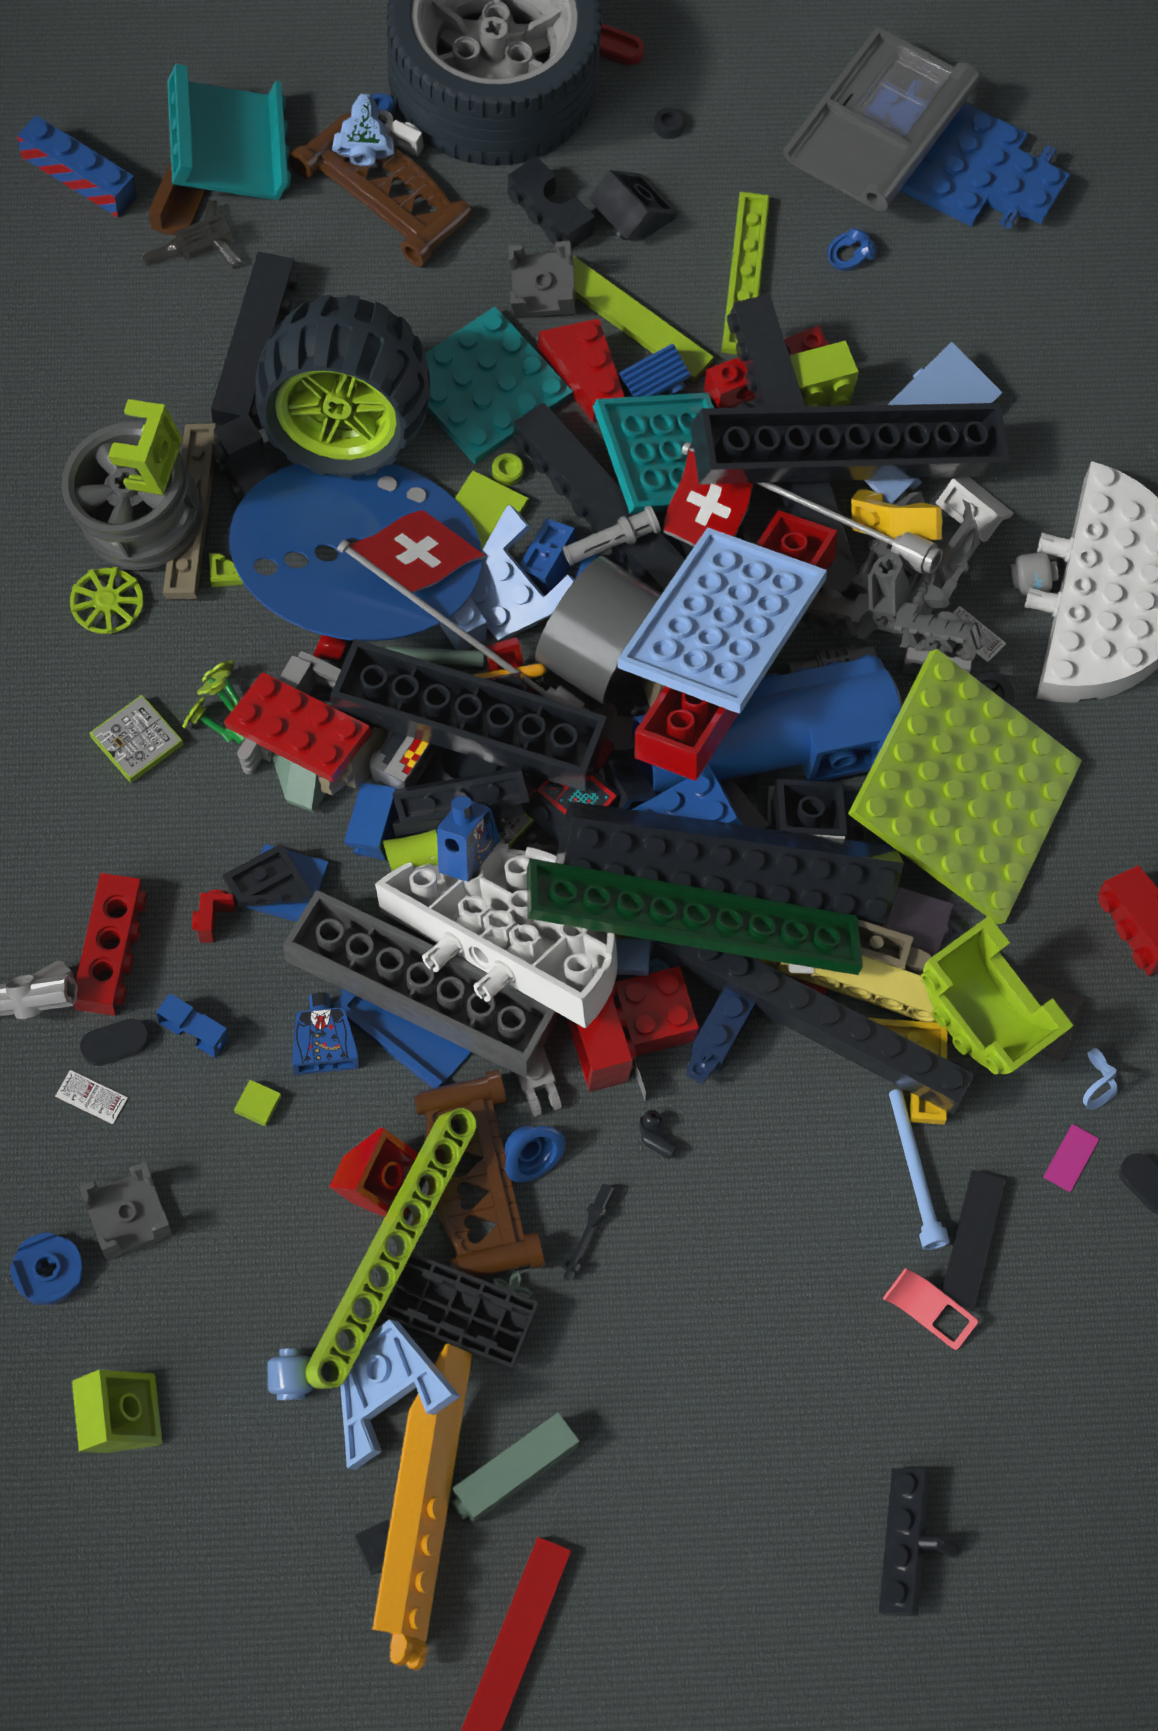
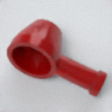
(329, 648)

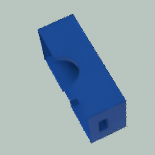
(182, 1017)

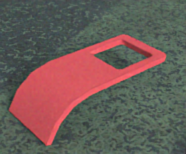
(925, 1303)

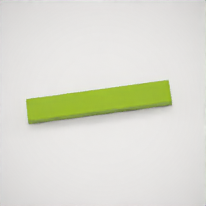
(746, 257)
(636, 319)

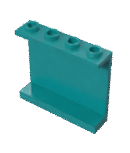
(227, 138)

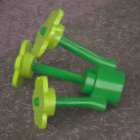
(214, 682)

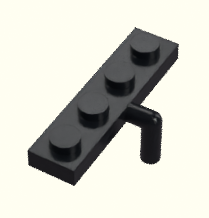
(907, 1542)

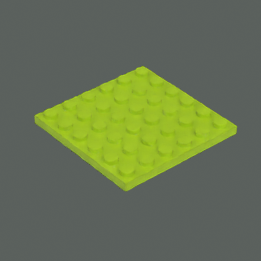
(965, 787)

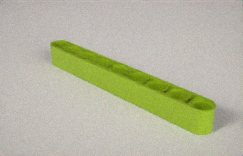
(378, 1256)

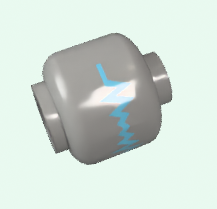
(1033, 571)

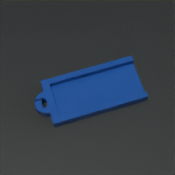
(416, 1048)

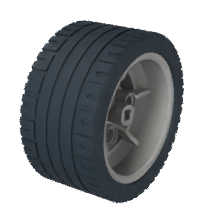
(490, 93)

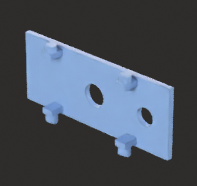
(945, 380)

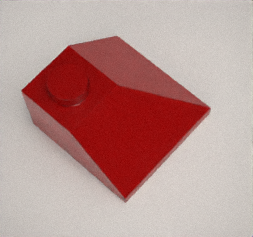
(374, 1172)

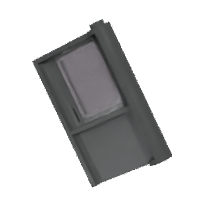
(890, 123)

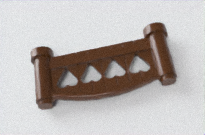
(421, 231)
(505, 1244)

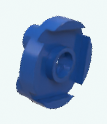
(28, 1261)

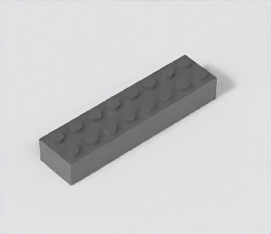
(390, 973)

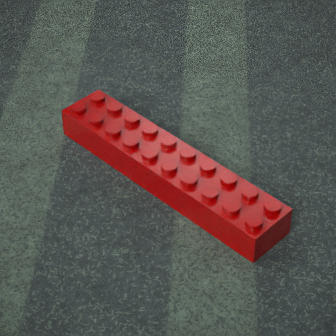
(685, 730)

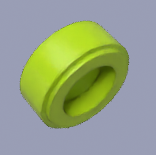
(507, 469)

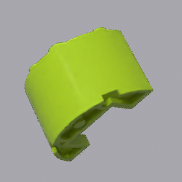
(987, 1003)

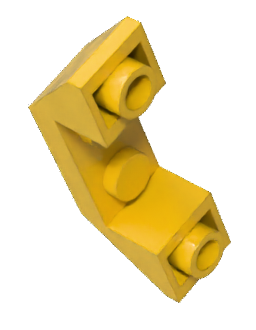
(895, 520)

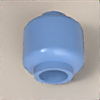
(288, 1375)

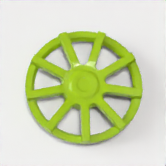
(106, 599)

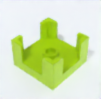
(155, 451)

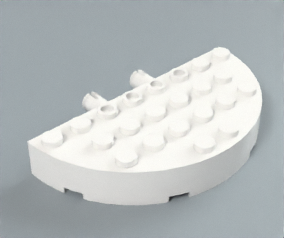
(1108, 592)
(489, 928)

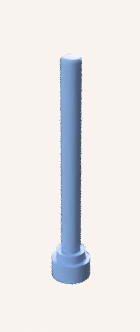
(933, 1234)

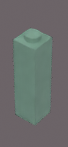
(514, 1469)

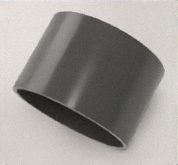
(594, 628)

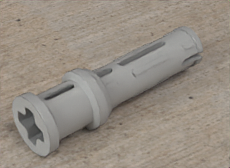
(625, 531)

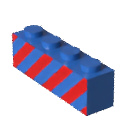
(77, 166)

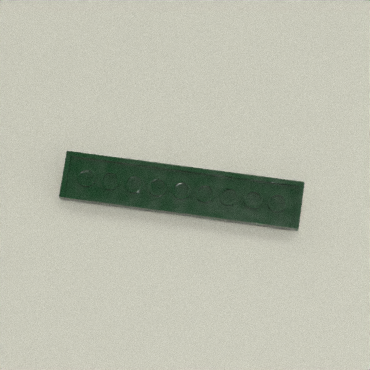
(693, 917)

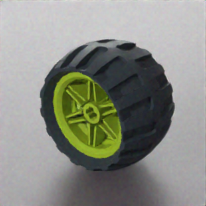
(342, 386)

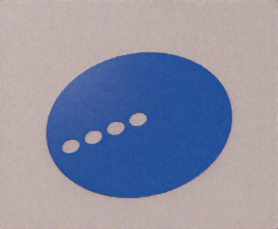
(342, 596)

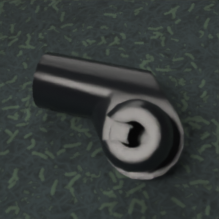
(652, 1134)

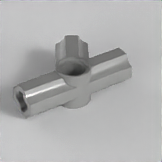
(41, 991)

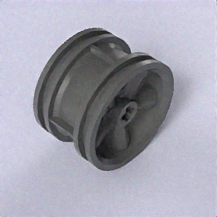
(124, 542)

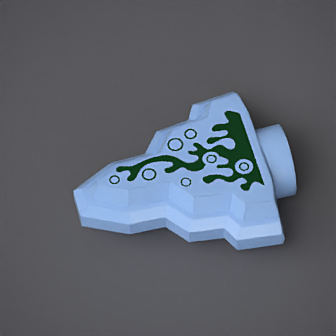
(363, 134)

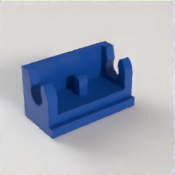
(545, 558)
(372, 821)

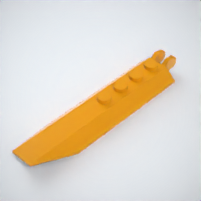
(420, 1517)

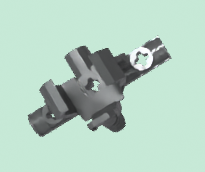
(903, 599)

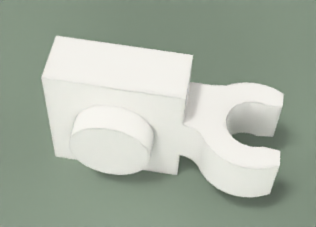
(404, 135)

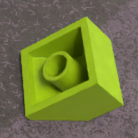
(116, 1411)

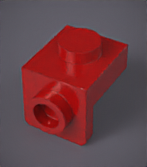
(209, 904)

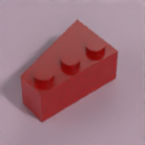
(582, 361)
(1134, 907)

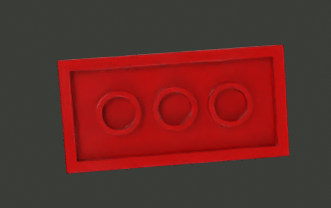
(298, 727)

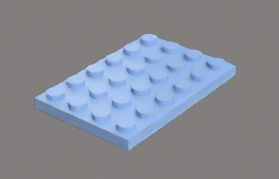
(722, 620)

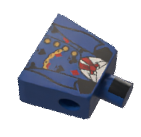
(465, 838)
(323, 1039)

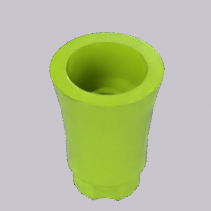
(414, 849)

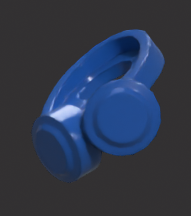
(866, 251)

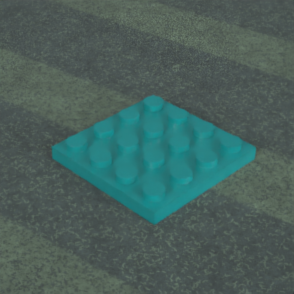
(486, 382)
(647, 444)

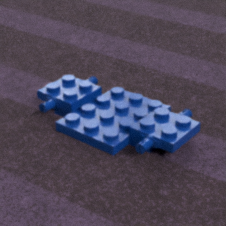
(981, 165)

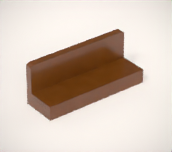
(174, 205)

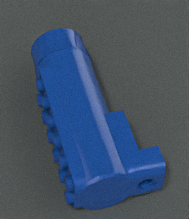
(814, 718)

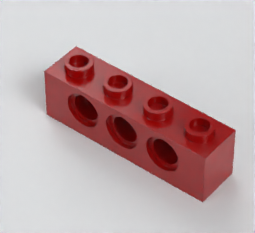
(727, 380)
(111, 894)

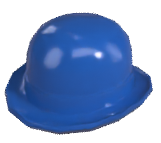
(533, 1152)

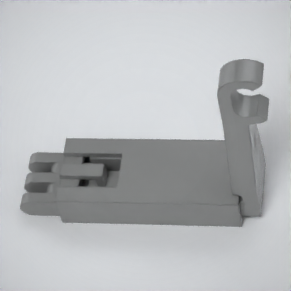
(302, 674)

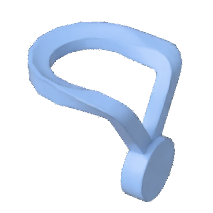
(1109, 1074)

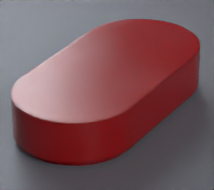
(620, 46)

